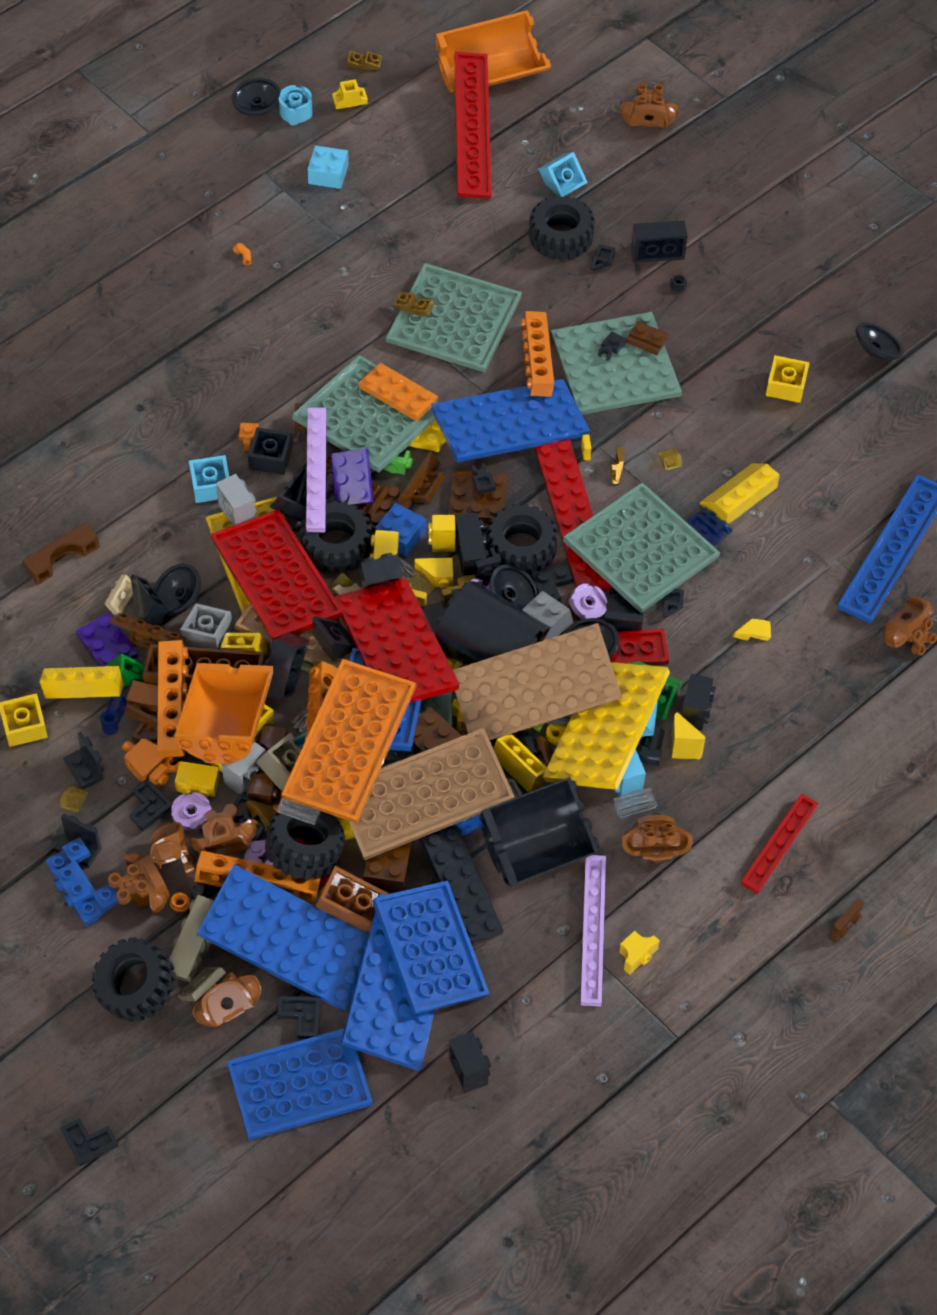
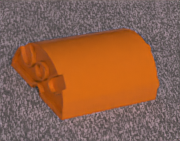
(223, 711)

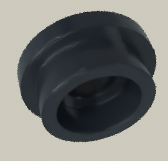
(678, 283)

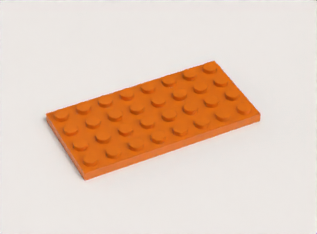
(349, 741)

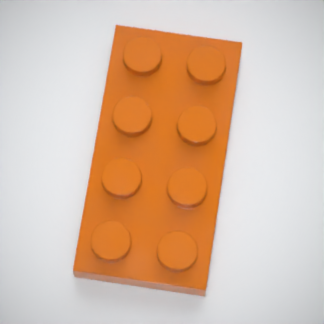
(398, 391)

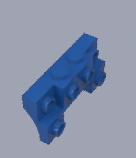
(77, 889)

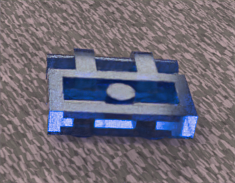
(711, 533)

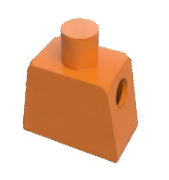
(142, 758)

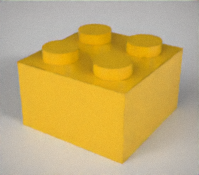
(787, 379)
(23, 720)

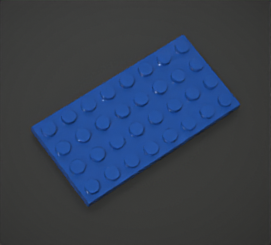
(508, 421)
(286, 937)
(379, 1010)

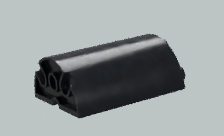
(485, 626)
(538, 832)

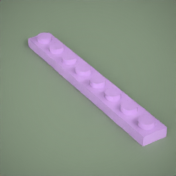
(316, 470)
(593, 931)

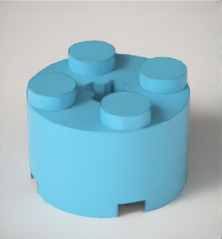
(295, 104)

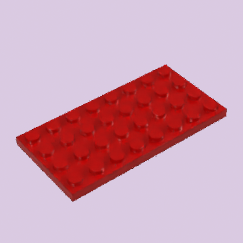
(276, 574)
(397, 637)

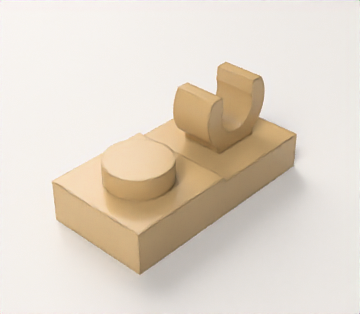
(119, 595)

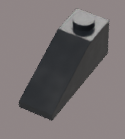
(147, 601)

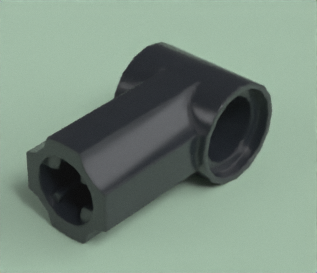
(652, 750)

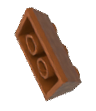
(348, 899)

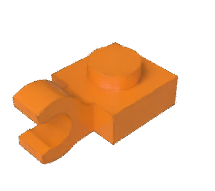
(247, 433)
(161, 774)

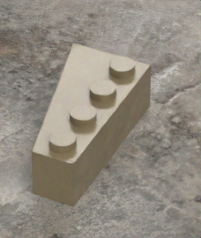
(280, 760)
(188, 946)

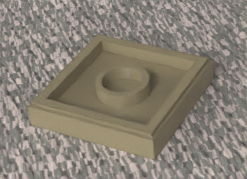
(201, 984)

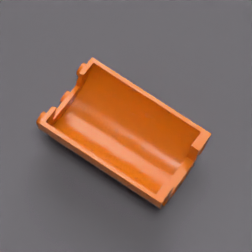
(506, 41)

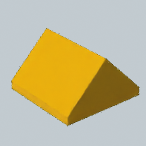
(686, 740)

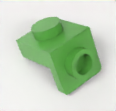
(400, 464)

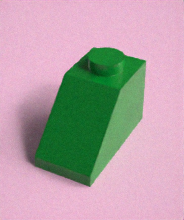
(129, 669)
(668, 696)

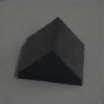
(332, 637)

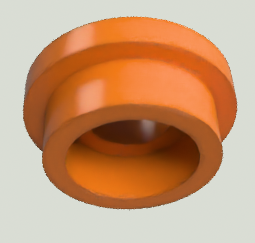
(179, 897)

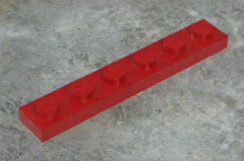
(779, 844)

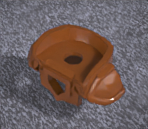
(649, 104)
(913, 628)
(223, 835)
(656, 836)
(169, 845)
(143, 880)
(242, 990)

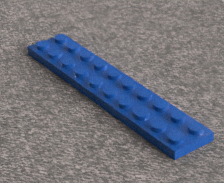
(891, 551)

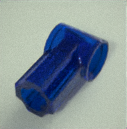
(113, 714)

